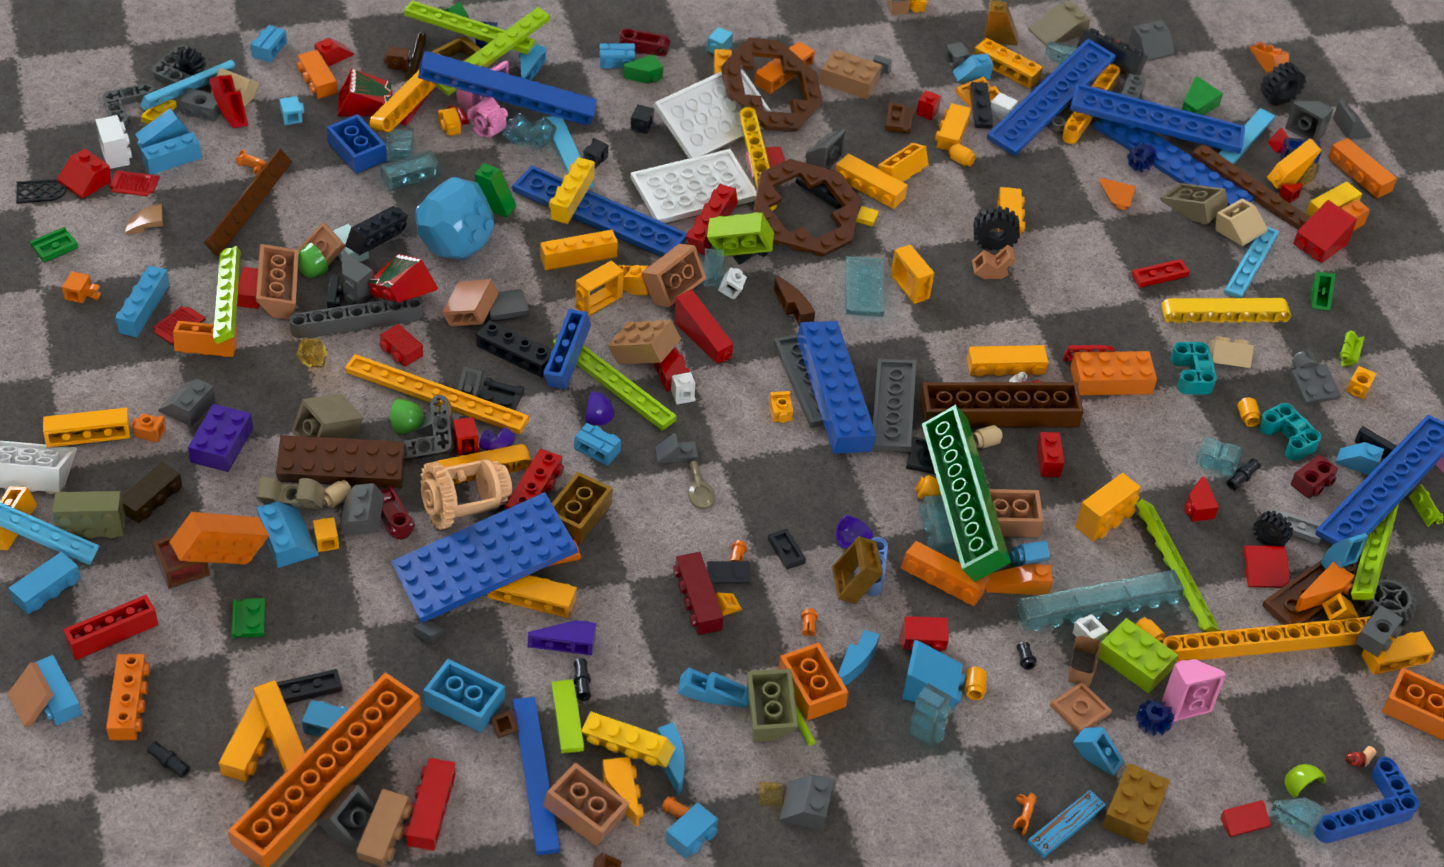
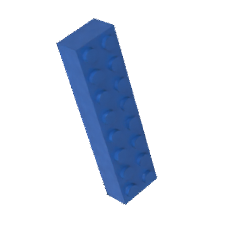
(836, 387)

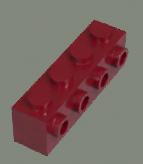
(698, 593)

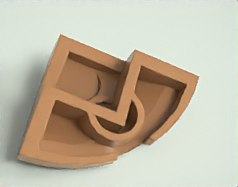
(147, 217)

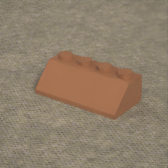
(277, 280)

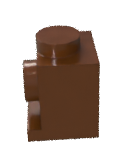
(397, 58)

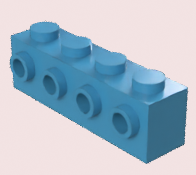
(142, 301)

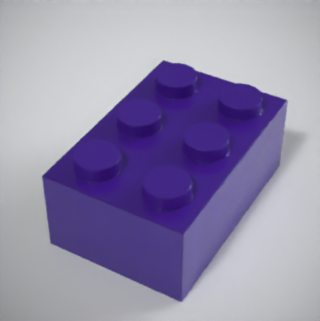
(220, 437)

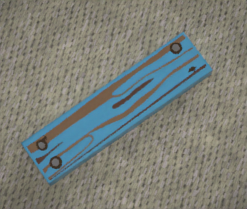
(1066, 824)

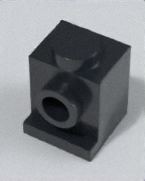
(596, 152)

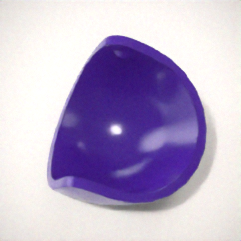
(599, 409)
(490, 440)
(849, 529)

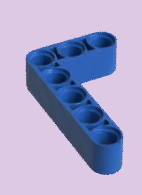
(1396, 808)

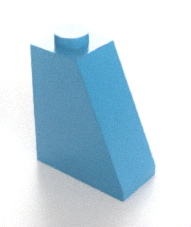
(161, 129)

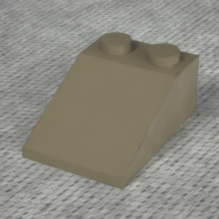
(1061, 24)
(1196, 201)

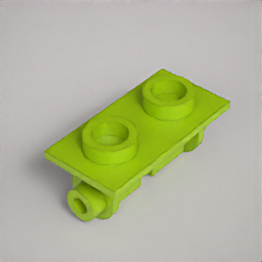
(1351, 349)
(1425, 506)

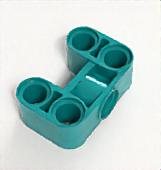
(1202, 376)
(1301, 434)

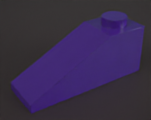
(566, 637)

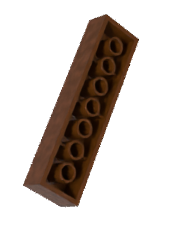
(1006, 403)

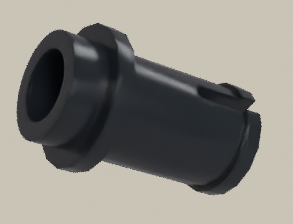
(1027, 660)

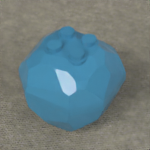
(455, 219)

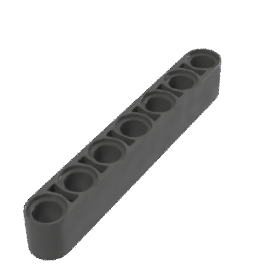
(355, 317)

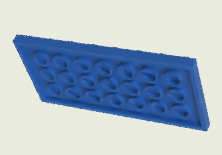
(484, 557)

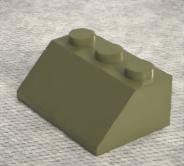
(771, 704)

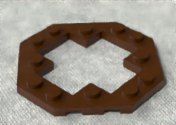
(791, 64)
(812, 176)

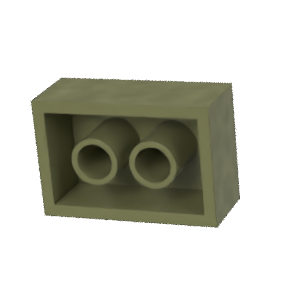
(90, 513)

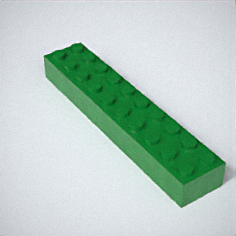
(965, 494)

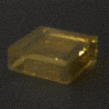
(770, 793)

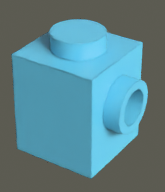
(720, 40)
(291, 110)

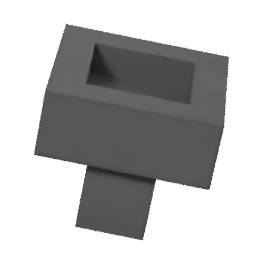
(885, 62)

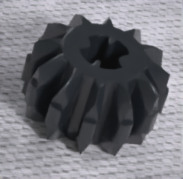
(190, 61)

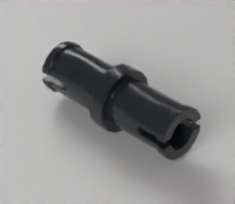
(1243, 474)
(582, 679)
(168, 759)

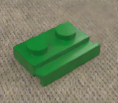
(54, 244)
(248, 618)

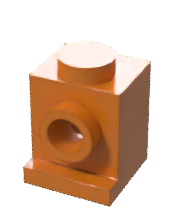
(149, 427)

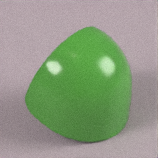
(311, 261)
(405, 416)

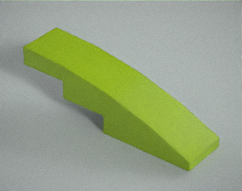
(567, 716)

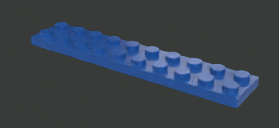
(1050, 97)
(1158, 118)
(1171, 159)
(604, 214)
(1387, 483)

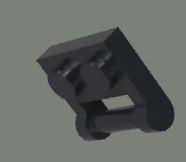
(498, 398)

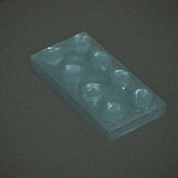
(864, 286)

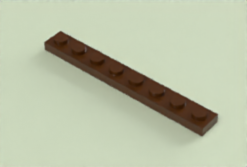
(1261, 193)
(247, 202)

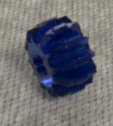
(1142, 157)
(1155, 717)

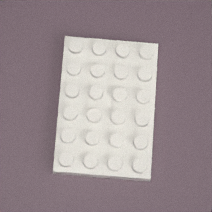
(704, 116)
(684, 186)

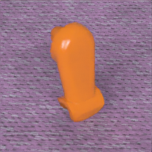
(251, 161)
(1029, 804)

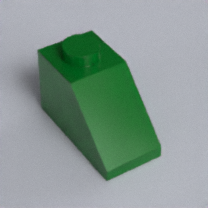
(643, 70)

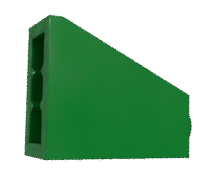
(1201, 97)
(495, 190)

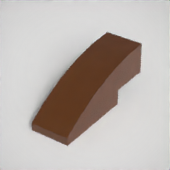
(793, 301)

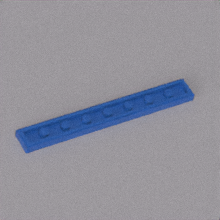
(535, 776)

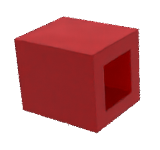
(928, 105)

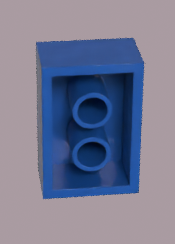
(356, 143)

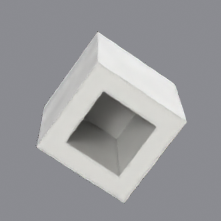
(1002, 105)

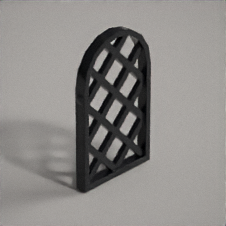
(41, 198)

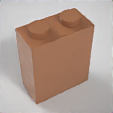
(470, 302)

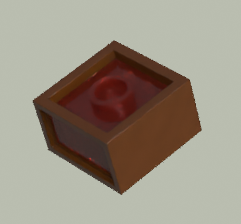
(176, 571)

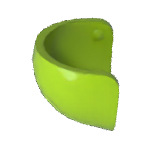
(1301, 776)

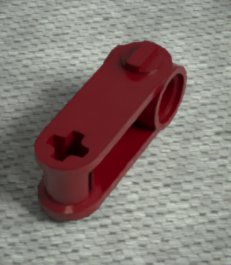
(645, 42)
(395, 516)

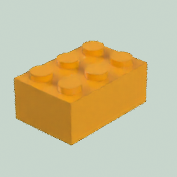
(1108, 507)

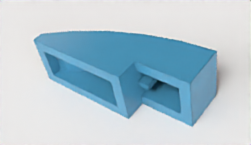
(1345, 551)
(858, 656)
(712, 689)
(675, 767)

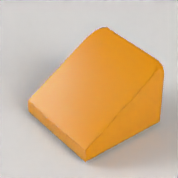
(727, 603)

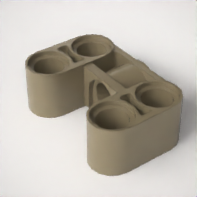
(309, 493)

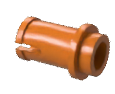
(738, 549)
(809, 621)
(674, 807)

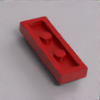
(1160, 273)

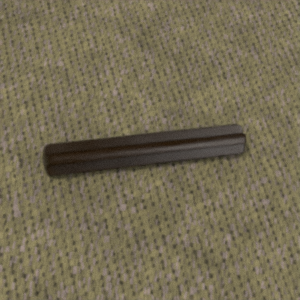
(416, 55)

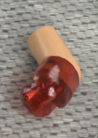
(1361, 759)

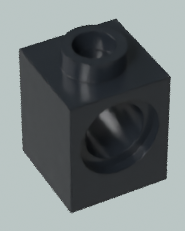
(642, 119)

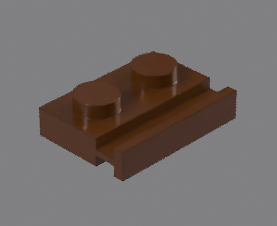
(899, 118)

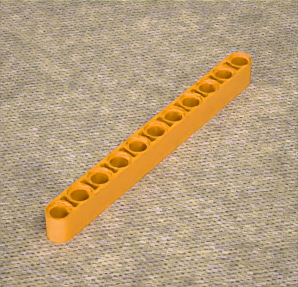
(1266, 639)

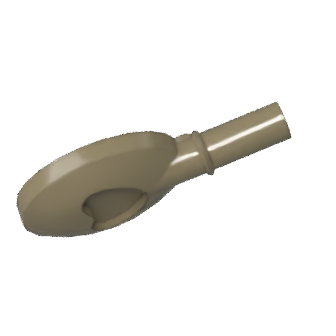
(700, 492)

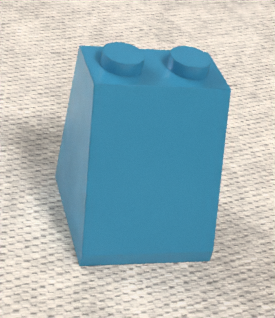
(933, 668)

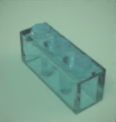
(410, 170)
(937, 525)
(930, 715)

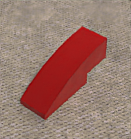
(229, 100)

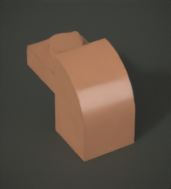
(993, 266)

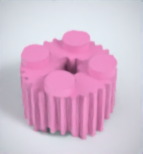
(488, 118)

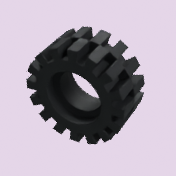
(1269, 521)

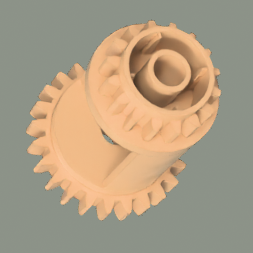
(440, 493)

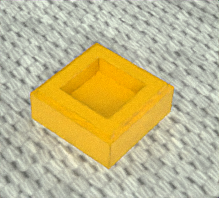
(867, 216)

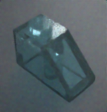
(713, 267)
(1298, 814)

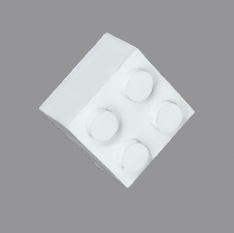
(113, 141)

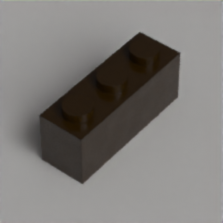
(151, 492)

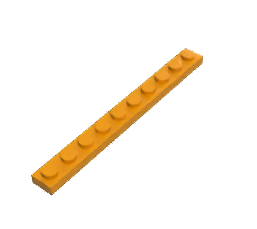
(426, 390)

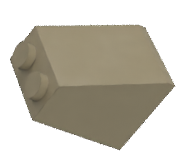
(327, 417)

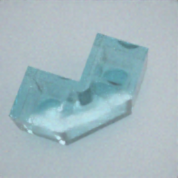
(522, 131)

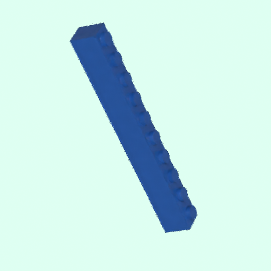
(507, 88)

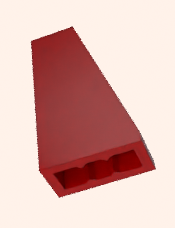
(701, 327)

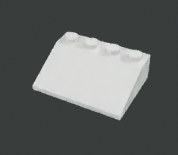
(35, 466)

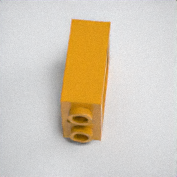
(906, 260)
(607, 274)

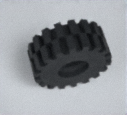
(1283, 84)
(996, 219)

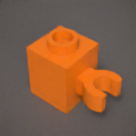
(78, 287)

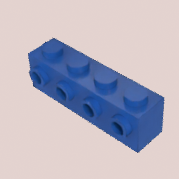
(567, 349)

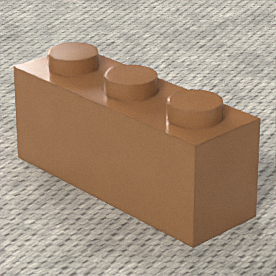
(384, 828)

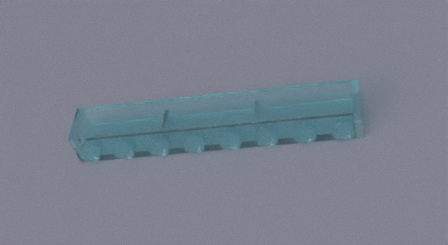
(1099, 600)

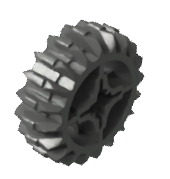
(1391, 596)

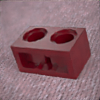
(1314, 477)

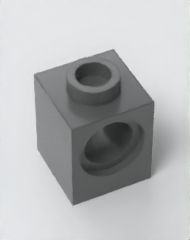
(956, 54)

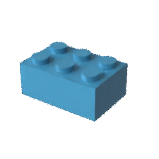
(464, 695)

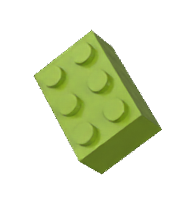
(741, 234)
(1137, 655)

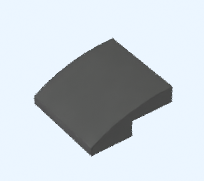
(509, 305)

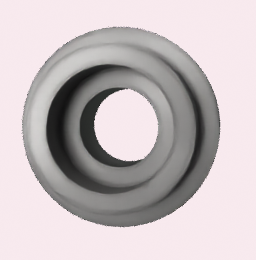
(1057, 124)

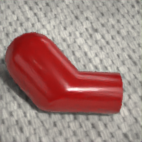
(462, 115)

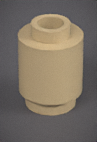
(987, 436)
(336, 493)

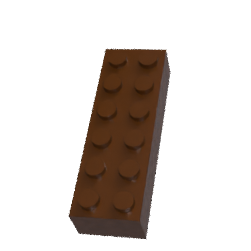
(341, 459)

